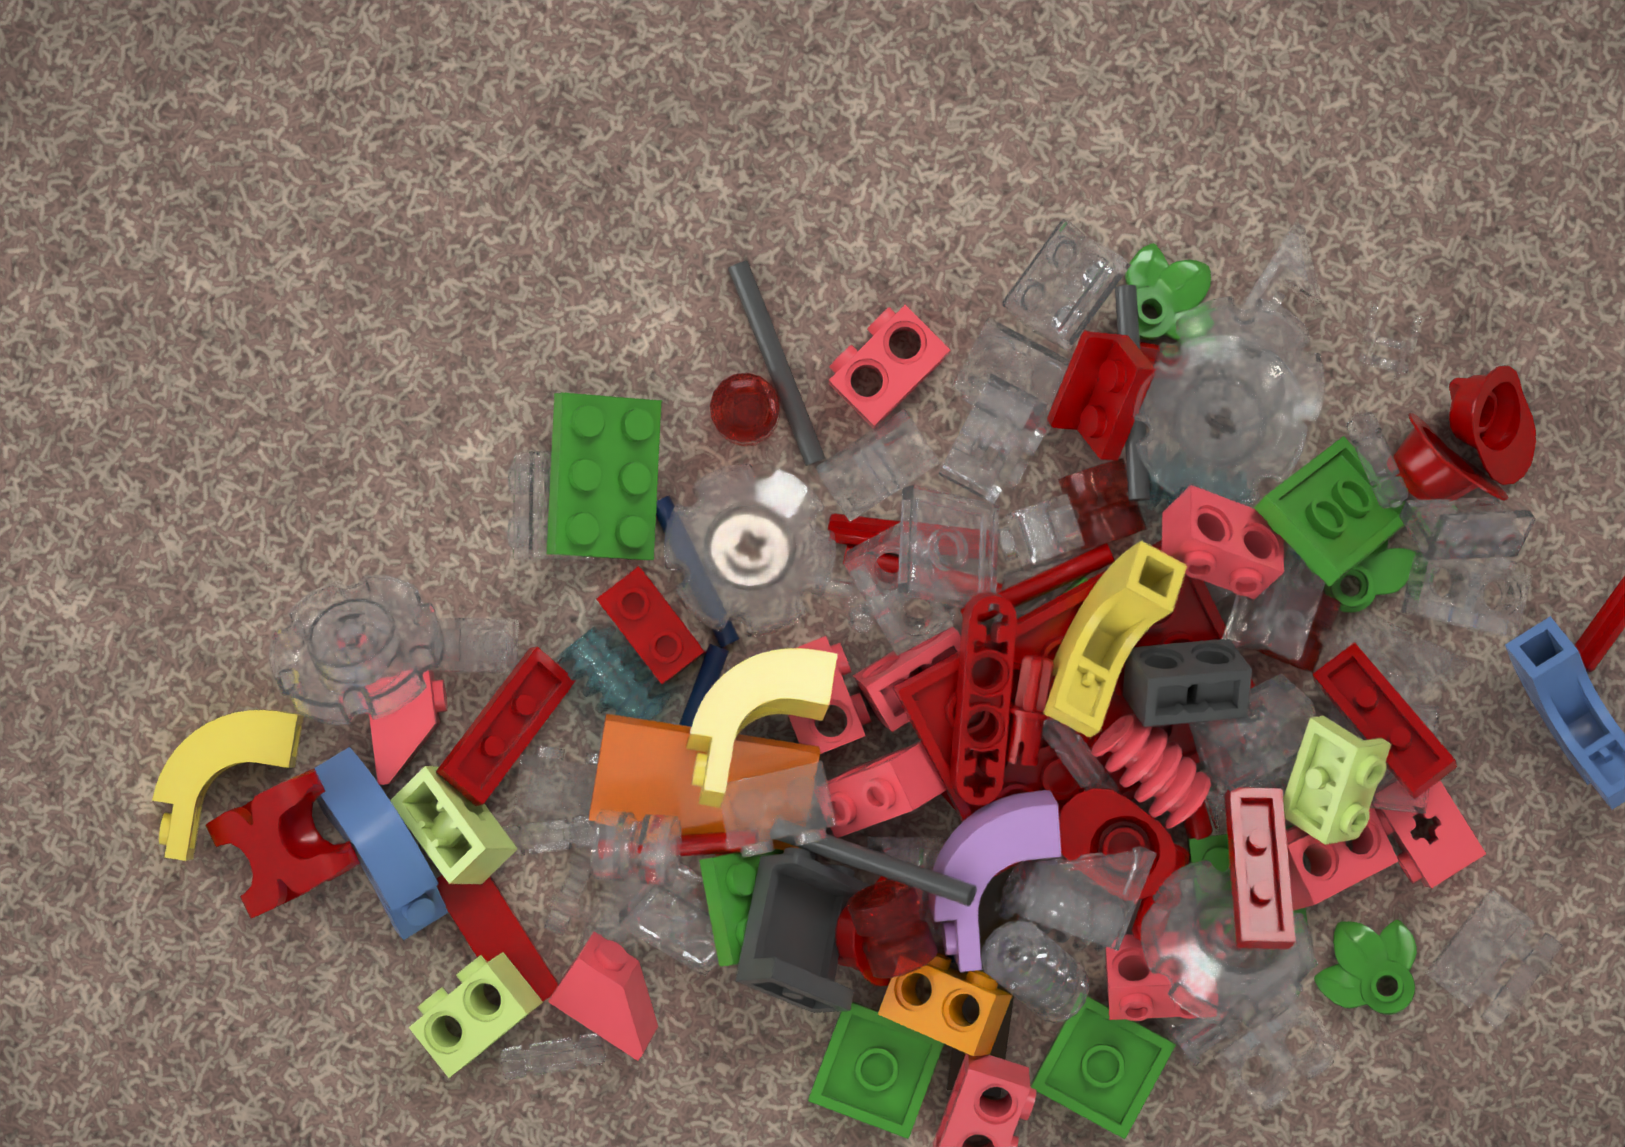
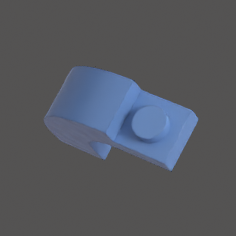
(1571, 707)
(382, 843)

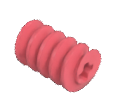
(1157, 767)

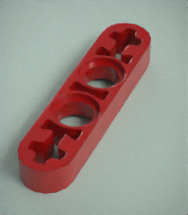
(989, 698)

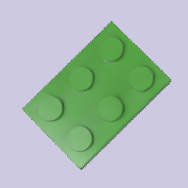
(603, 476)
(1330, 513)

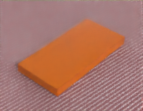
(650, 771)

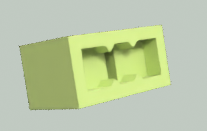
(479, 1019)

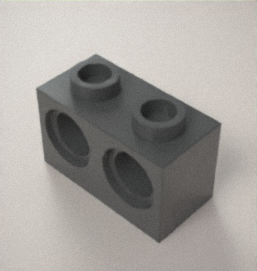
(1187, 682)

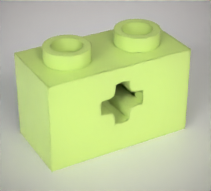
(455, 833)

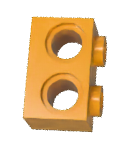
(942, 1014)

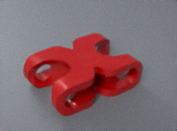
(282, 843)

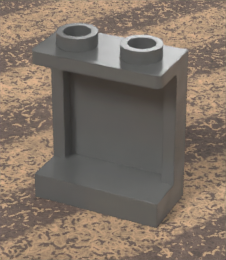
(792, 931)

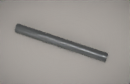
(1129, 325)
(776, 363)
(890, 868)

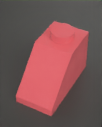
(405, 731)
(608, 995)

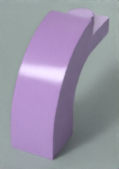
(980, 847)

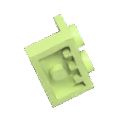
(1334, 781)

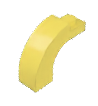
(1111, 620)
(763, 685)
(227, 741)

